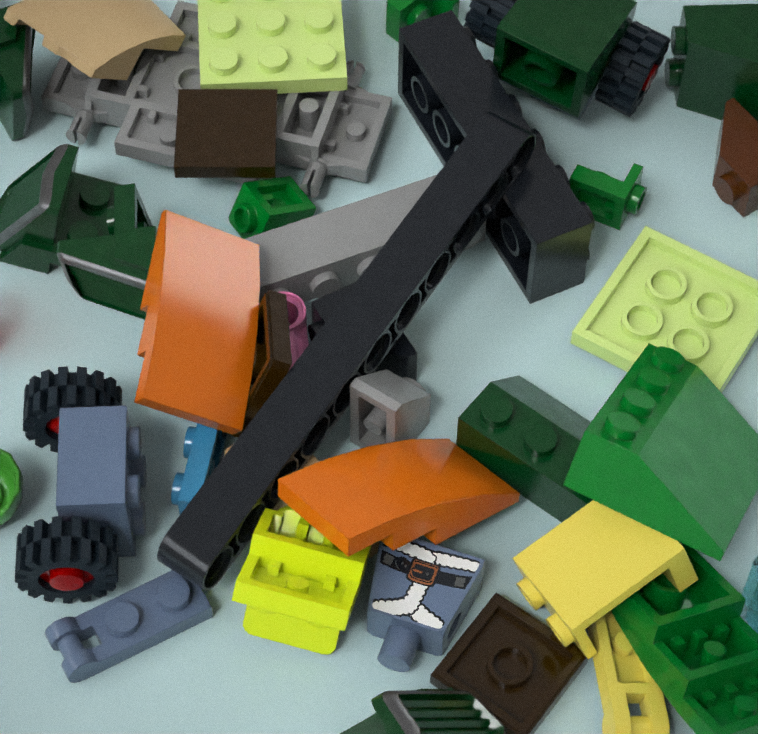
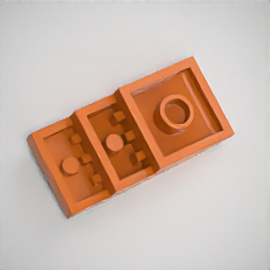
(199, 324)
(395, 494)

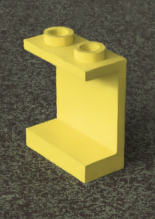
(594, 566)

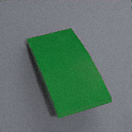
(697, 648)

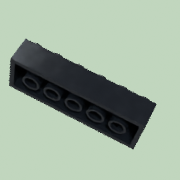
(539, 221)

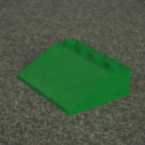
(670, 454)

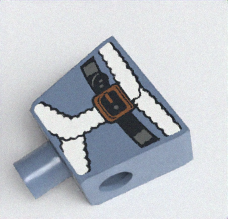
(420, 599)

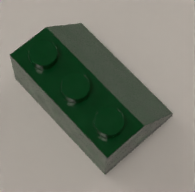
(525, 442)

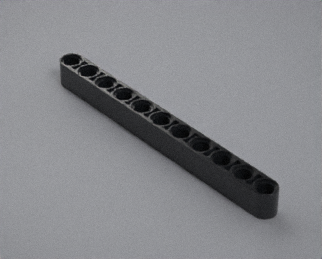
(348, 346)

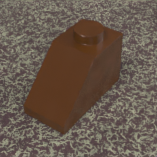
(737, 159)

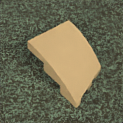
(99, 35)

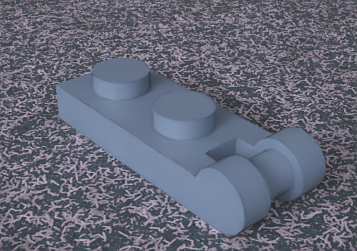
(128, 624)

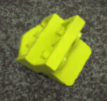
(297, 583)

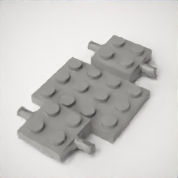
(315, 130)

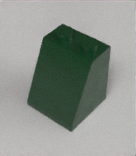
(560, 47)
(715, 58)

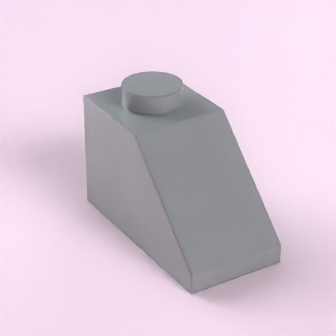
(387, 409)

